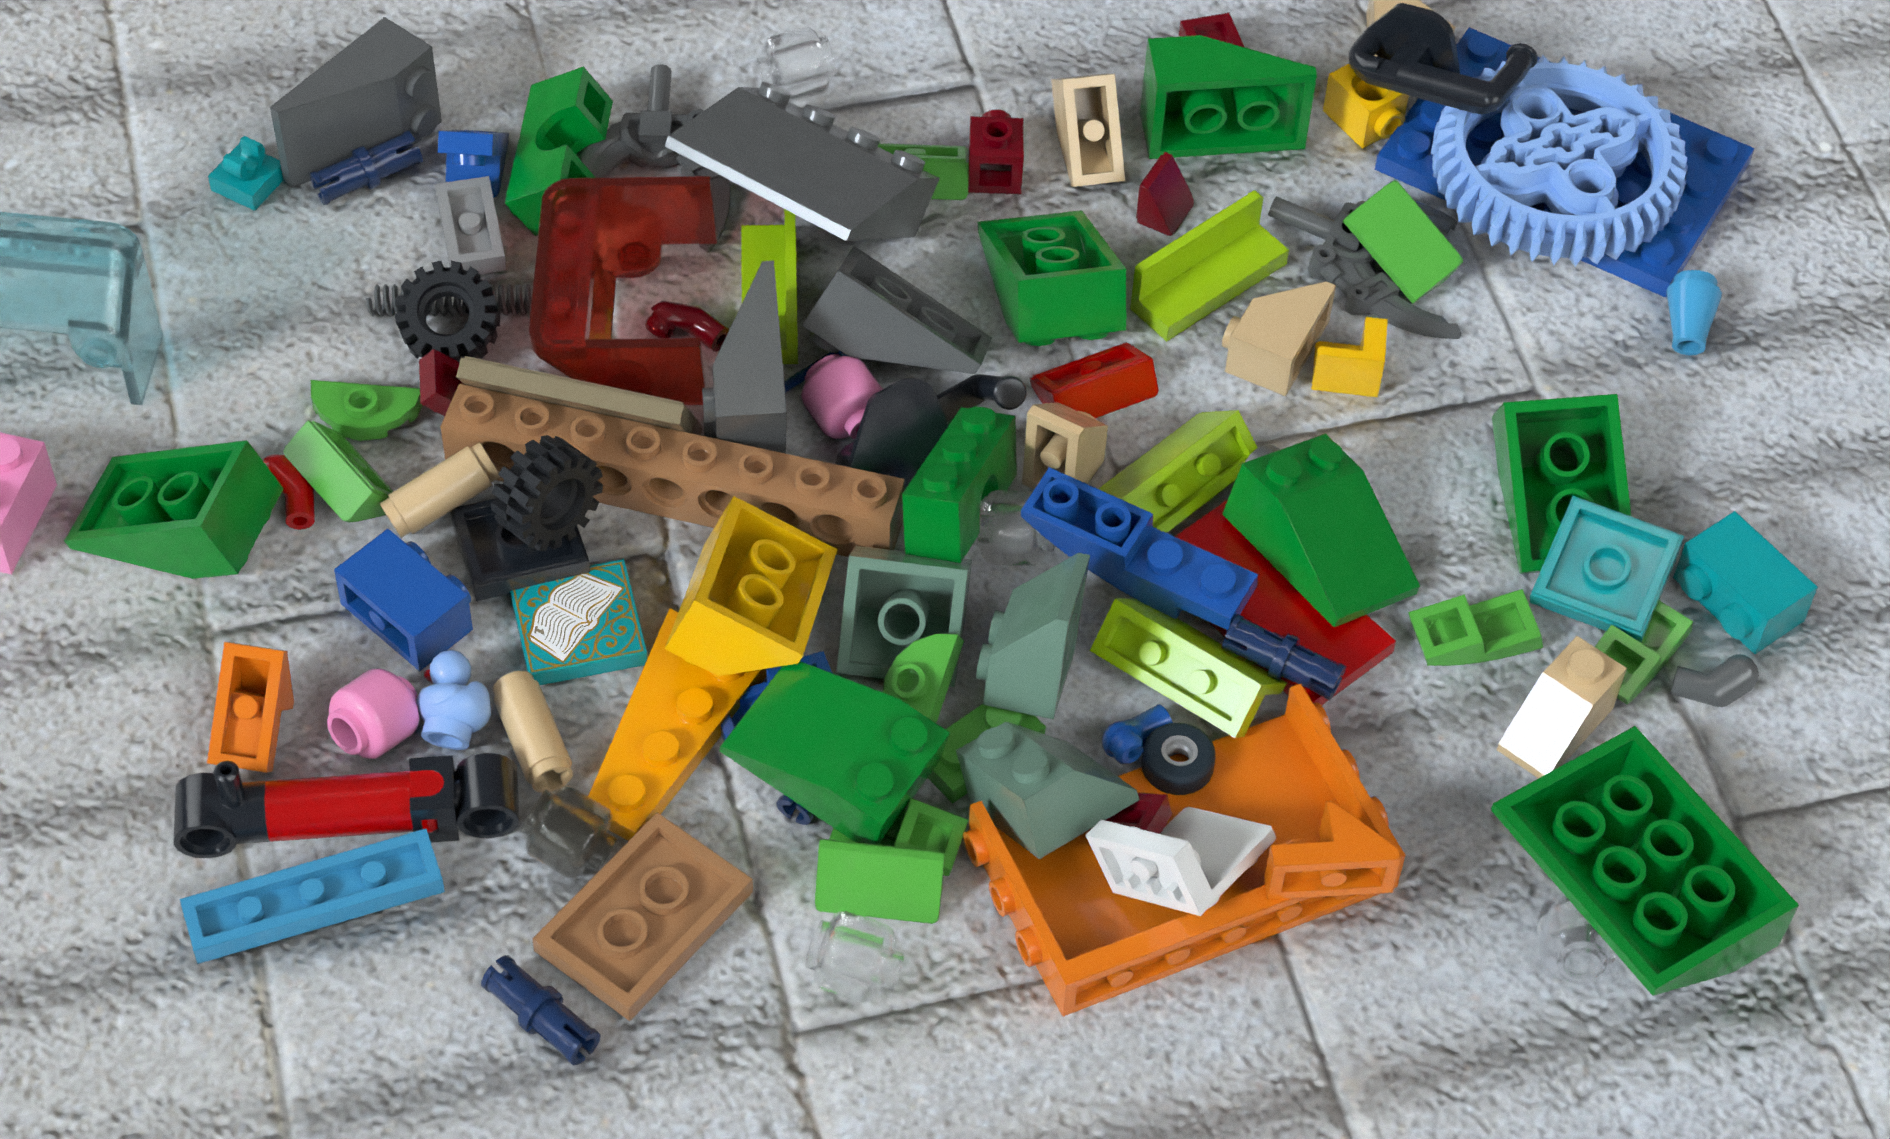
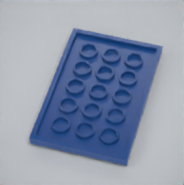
(1712, 173)

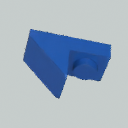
(474, 155)

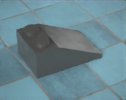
(357, 100)
(887, 319)
(748, 375)

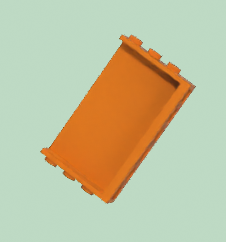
(1106, 943)

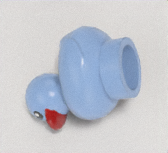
(449, 705)

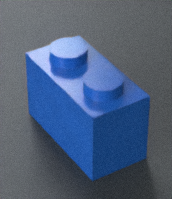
(404, 598)

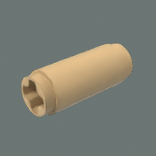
(440, 490)
(532, 731)

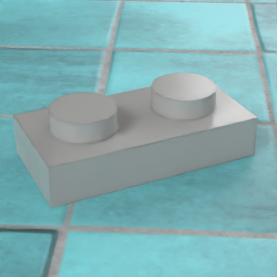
(471, 224)

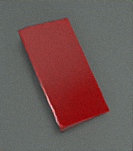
(1100, 381)

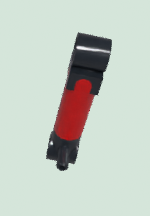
(222, 811)

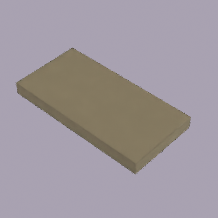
(577, 394)

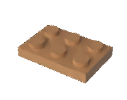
(643, 916)

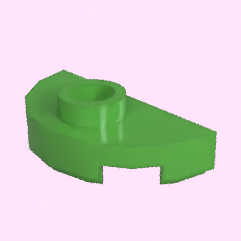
(364, 409)
(924, 672)

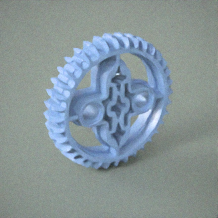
(1563, 163)

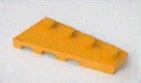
(664, 733)

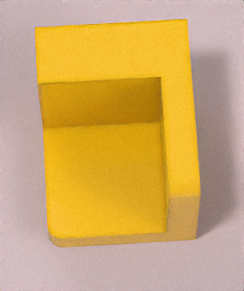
(1352, 367)

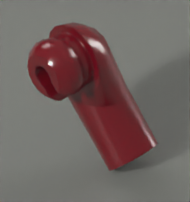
(691, 318)

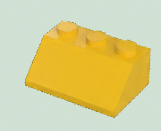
(751, 594)

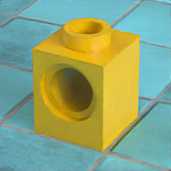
(1363, 109)

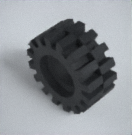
(440, 283)
(547, 493)

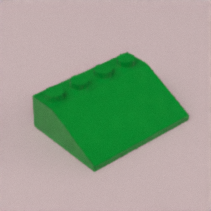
(1649, 864)

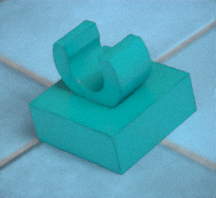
(247, 174)

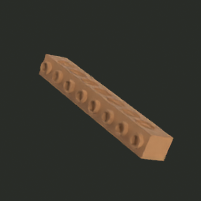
(685, 472)

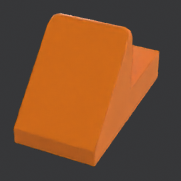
(249, 706)
(1345, 862)

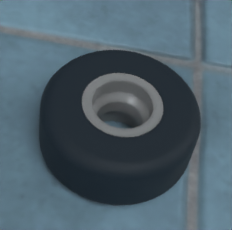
(1174, 776)

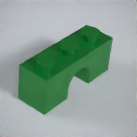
(557, 123)
(947, 490)

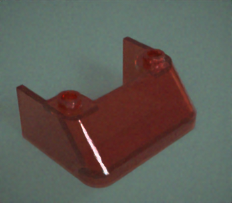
(607, 232)

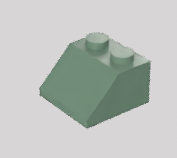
(895, 602)
(1035, 641)
(1039, 786)

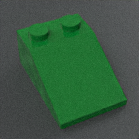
(1222, 99)
(1054, 277)
(1548, 456)
(179, 509)
(1321, 529)
(837, 749)

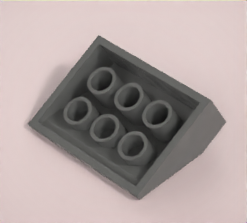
(809, 164)

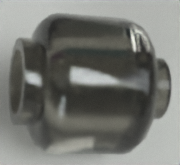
(569, 831)

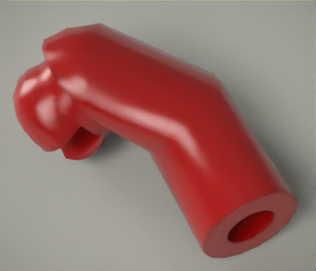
(297, 492)

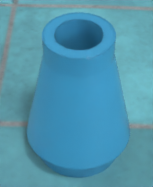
(1692, 308)

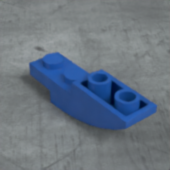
(1135, 554)

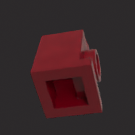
(996, 140)

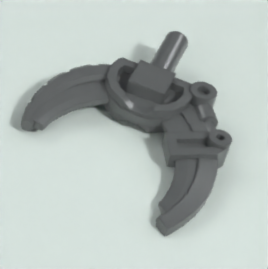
(642, 141)
(1349, 266)

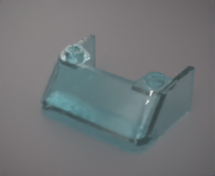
(84, 284)

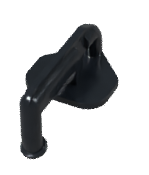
(1421, 60)
(909, 419)

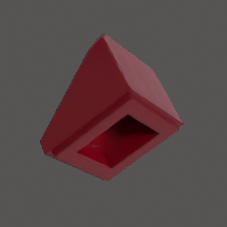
(1164, 197)

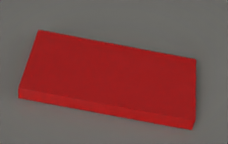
(1284, 610)

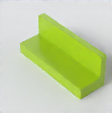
(777, 244)
(1206, 268)
(1185, 467)
(1184, 665)

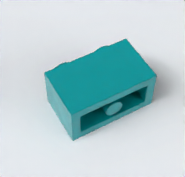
(1744, 582)

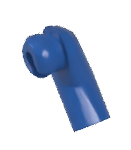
(1127, 737)

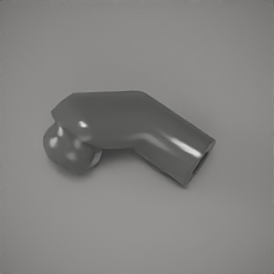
(1719, 686)

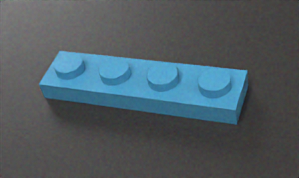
(311, 895)

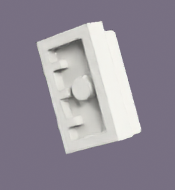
(1184, 864)

